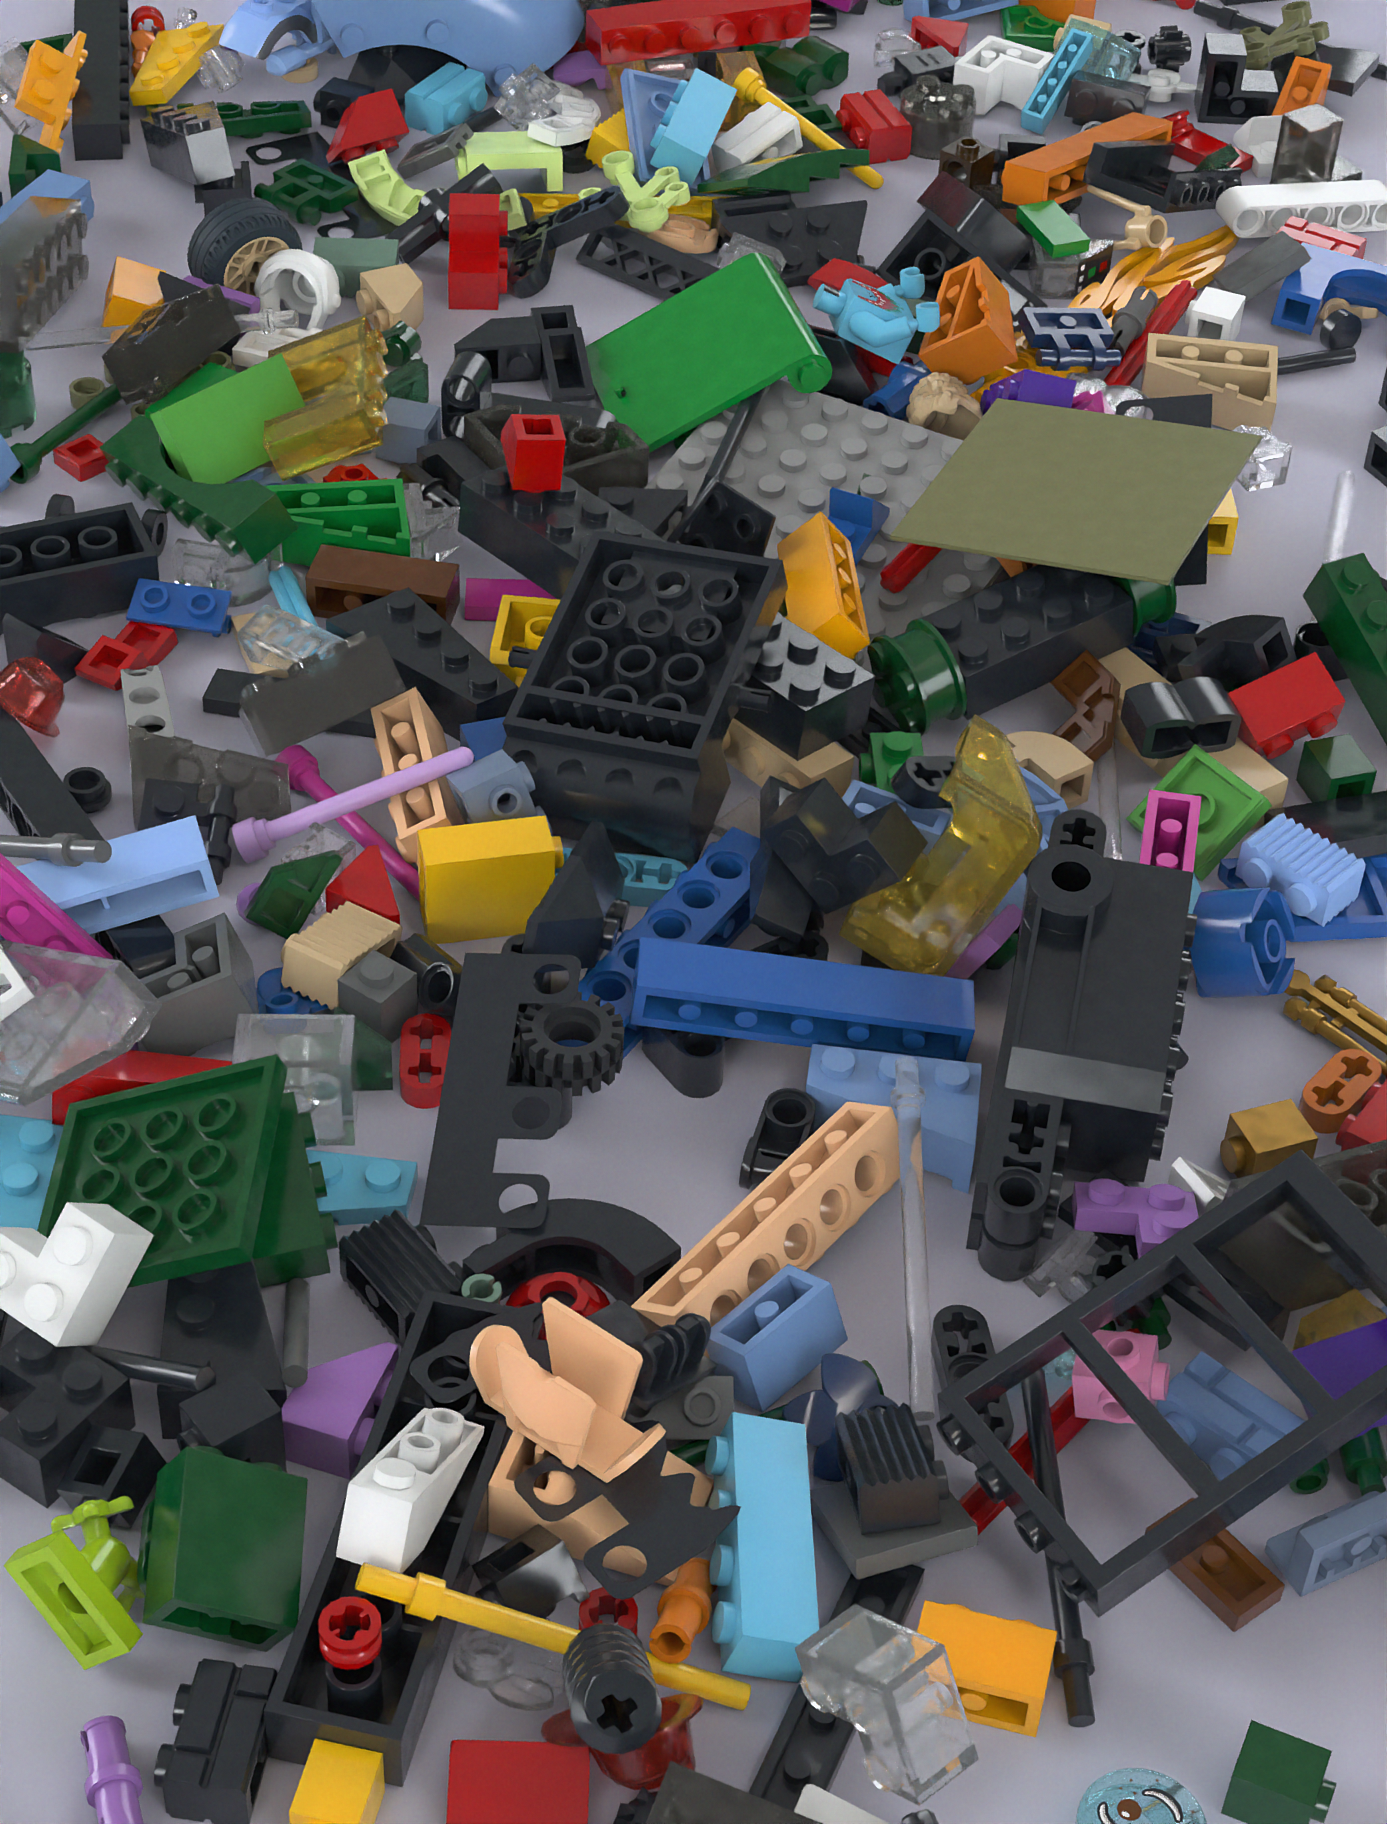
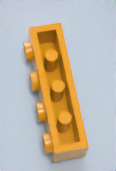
(824, 586)

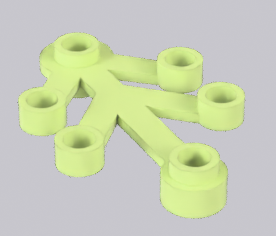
(645, 210)

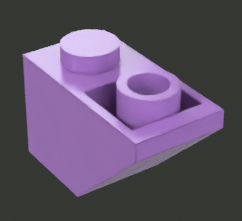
(336, 1408)

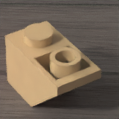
(391, 296)

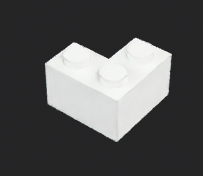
(1001, 72)
(75, 1277)

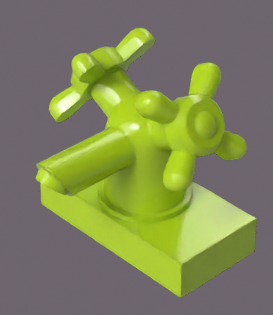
(77, 1586)

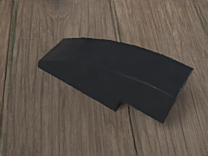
(563, 355)

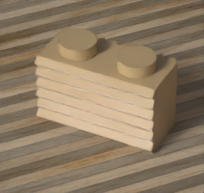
(332, 947)

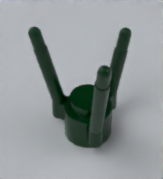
(402, 344)

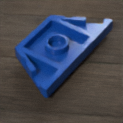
(1360, 920)

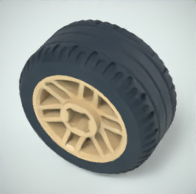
(237, 241)

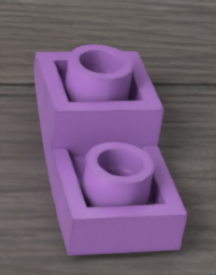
(578, 68)

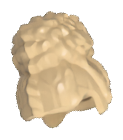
(943, 406)

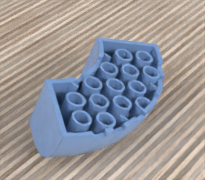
(483, 34)

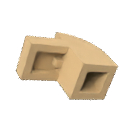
(1055, 763)

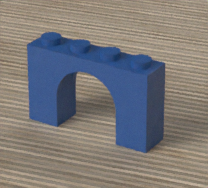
(1324, 278)

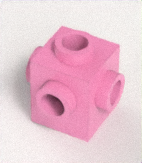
(1138, 1359)

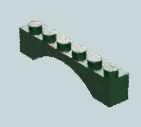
(238, 515)

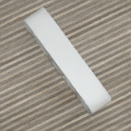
(1340, 205)

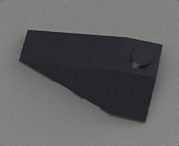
(938, 248)

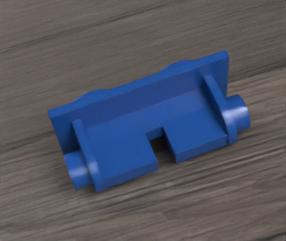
(181, 606)

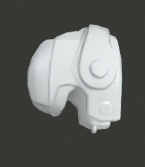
(302, 284)

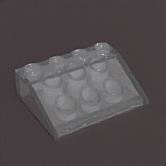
(77, 1021)

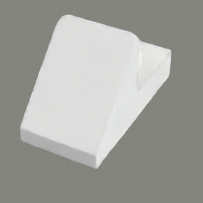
(1260, 139)

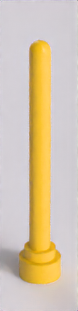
(753, 89)

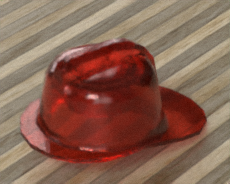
(32, 694)
(645, 1765)

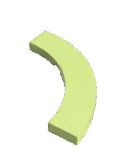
(398, 202)

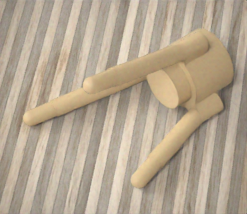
(1140, 230)

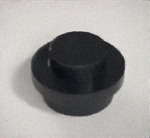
(88, 788)

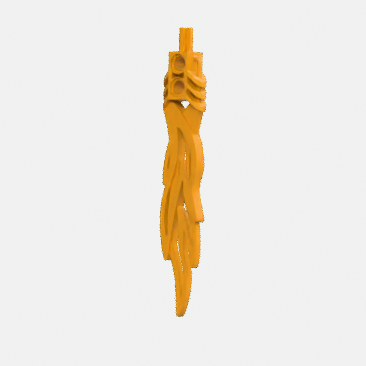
(1186, 261)

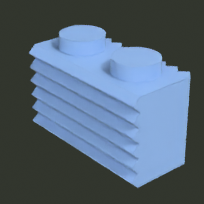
(1303, 867)

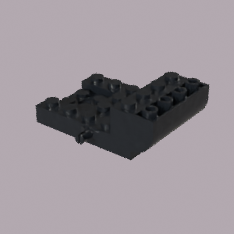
(640, 690)

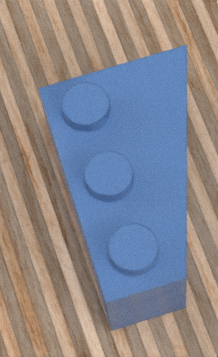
(869, 1076)

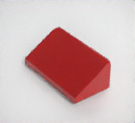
(517, 1783)

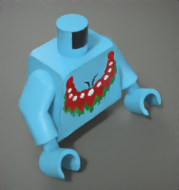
(878, 316)

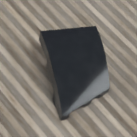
(1348, 71)

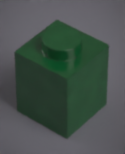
(1334, 769)
(1278, 1779)

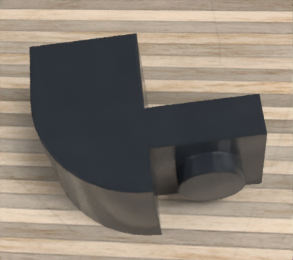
(1239, 650)

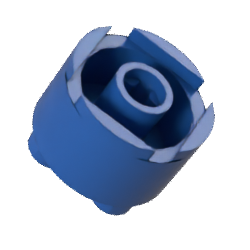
(1242, 943)

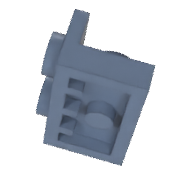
(1332, 1544)

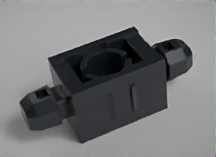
(910, 66)

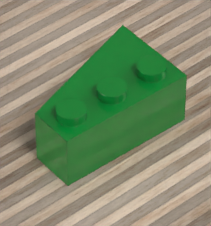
(346, 515)

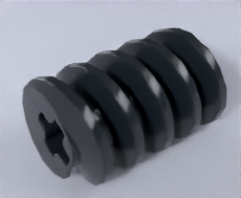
(611, 1689)

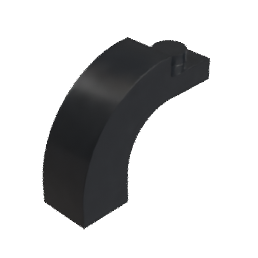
(579, 1238)

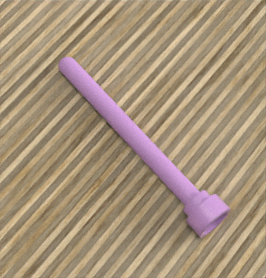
(257, 837)

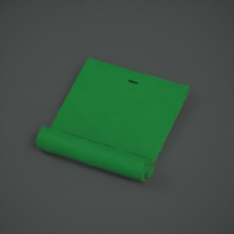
(706, 352)

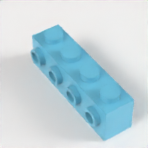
(766, 1551)

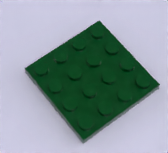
(178, 1161)

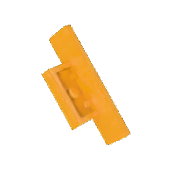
(50, 85)

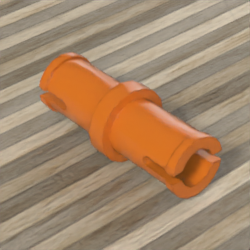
(682, 1612)

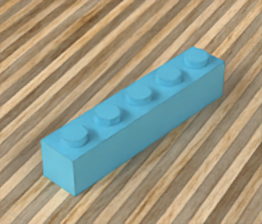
(1056, 81)

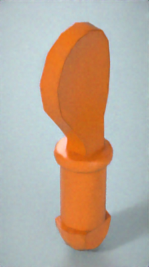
(141, 42)

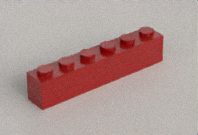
(690, 26)

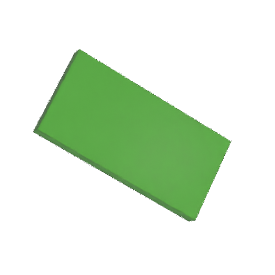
(221, 428)

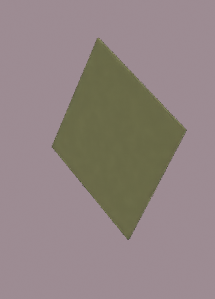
(1079, 490)

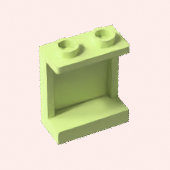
(512, 151)

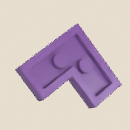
(1147, 1213)

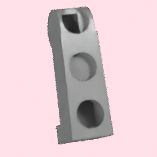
(147, 701)

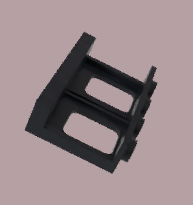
(1142, 175)

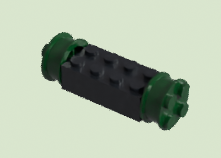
(1008, 641)

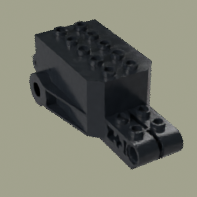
(1081, 1037)

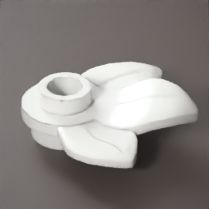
(1162, 84)

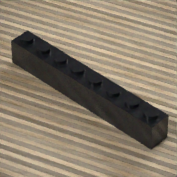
(103, 96)

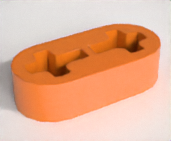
(1330, 1085)

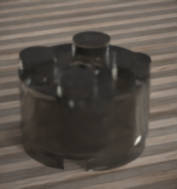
(937, 114)

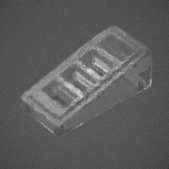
(282, 639)

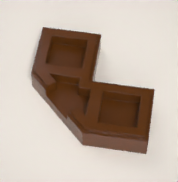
(1095, 698)

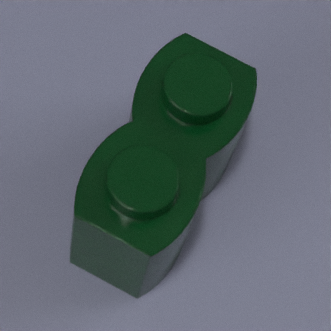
(806, 67)

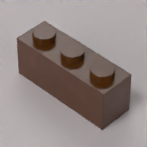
(353, 577)

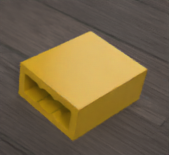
(484, 877)

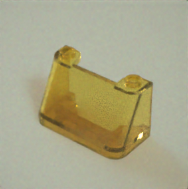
(970, 869)

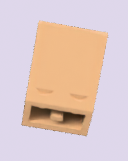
(585, 1527)

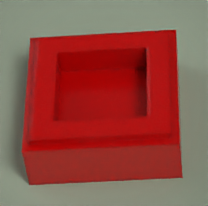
(81, 458)

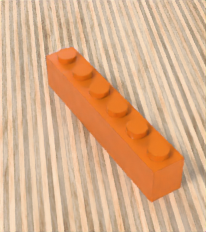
(1059, 168)

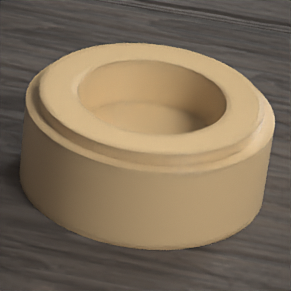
(305, 74)

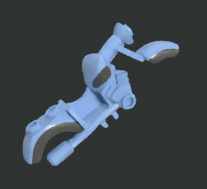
(261, 24)

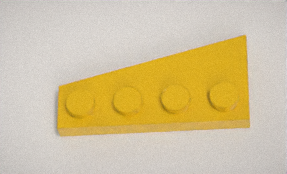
(172, 62)

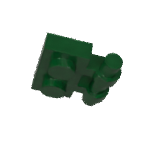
(311, 190)

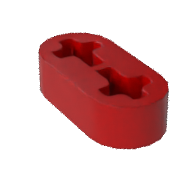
(417, 1060)

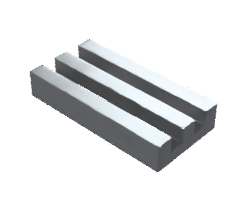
(434, 150)

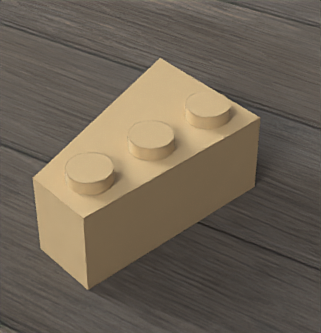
(1235, 373)

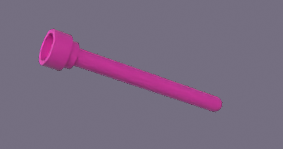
(305, 776)

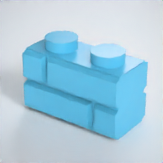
(445, 99)

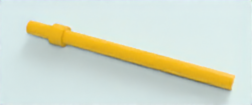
(428, 1597)

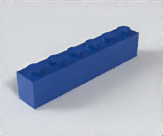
(800, 1000)

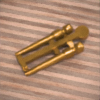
(1341, 1006)

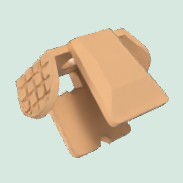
(577, 1407)

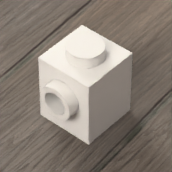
(1215, 315)

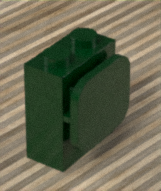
(223, 1549)

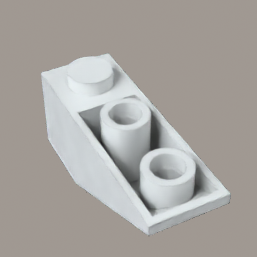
(405, 1490)

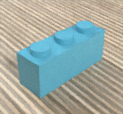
(691, 124)

